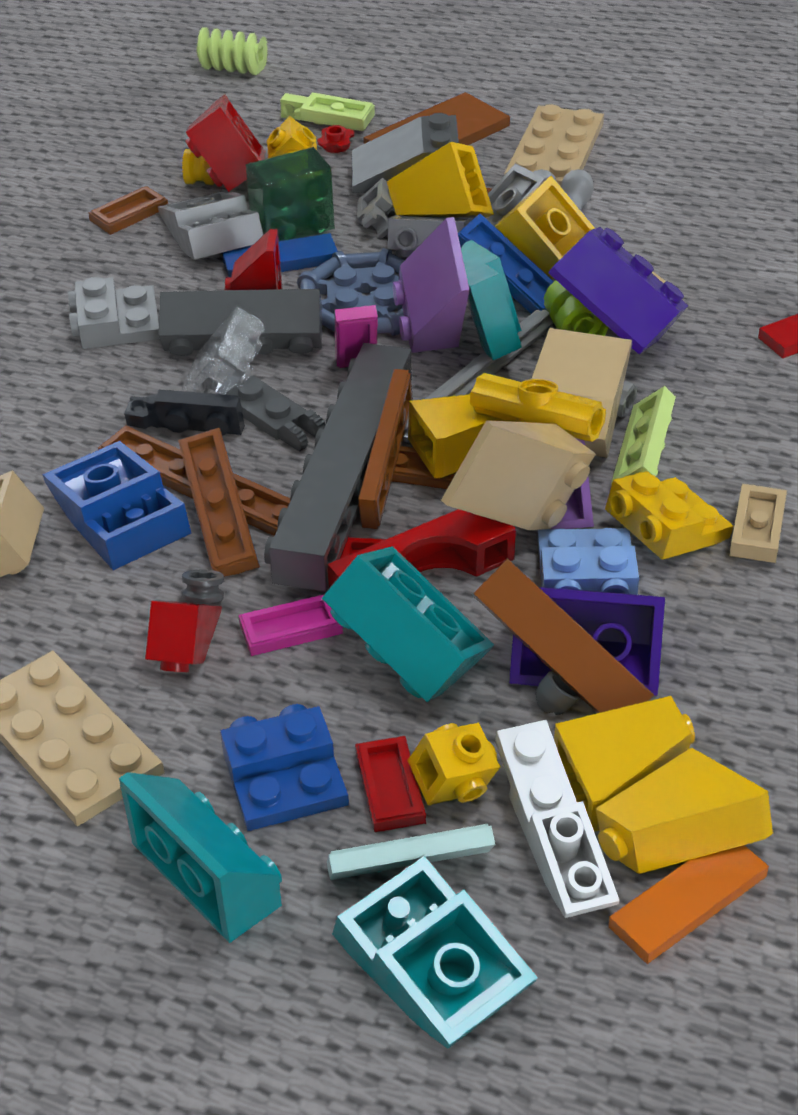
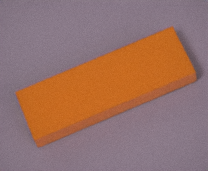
(686, 900)

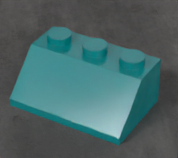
(406, 622)
(200, 853)

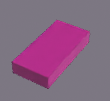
(353, 329)
(288, 625)

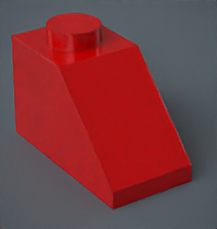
(259, 266)
(180, 633)

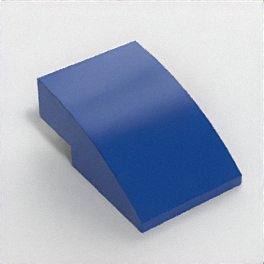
(118, 504)

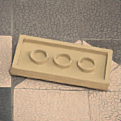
(558, 140)
(69, 738)

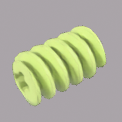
(231, 53)

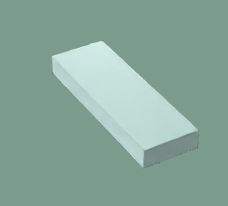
(407, 851)

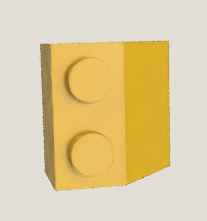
(545, 225)

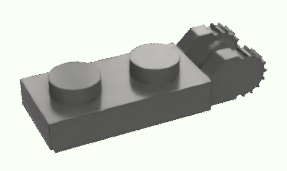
(277, 413)

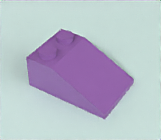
(433, 291)

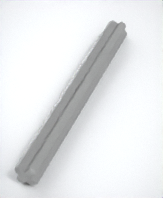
(463, 382)

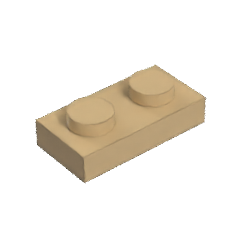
(758, 523)

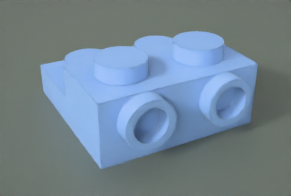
(588, 560)

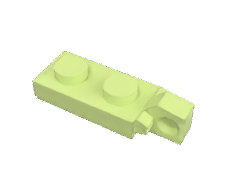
(328, 110)

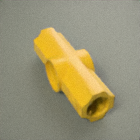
(537, 403)

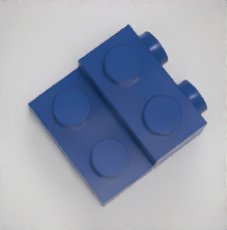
(283, 766)

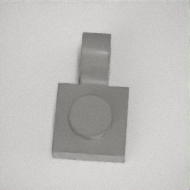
(374, 208)

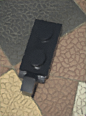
(186, 411)

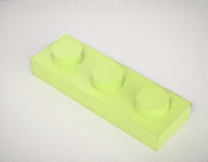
(645, 434)

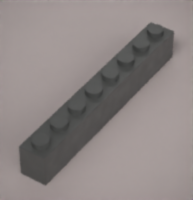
(327, 495)

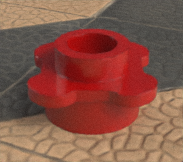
(335, 139)

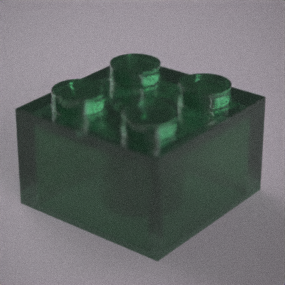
(292, 194)

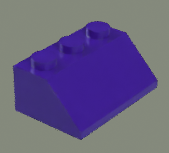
(619, 288)
(621, 623)

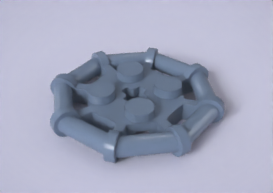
(353, 276)

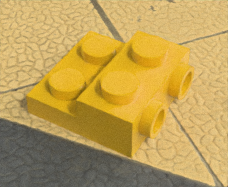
(665, 514)

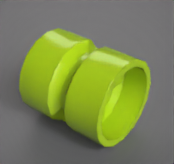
(570, 313)

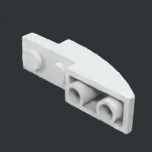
(554, 821)

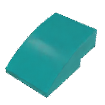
(490, 301)
(433, 952)

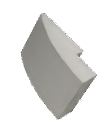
(212, 223)

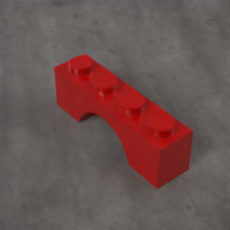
(450, 541)

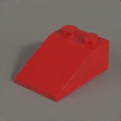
(224, 143)

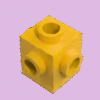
(290, 138)
(454, 763)

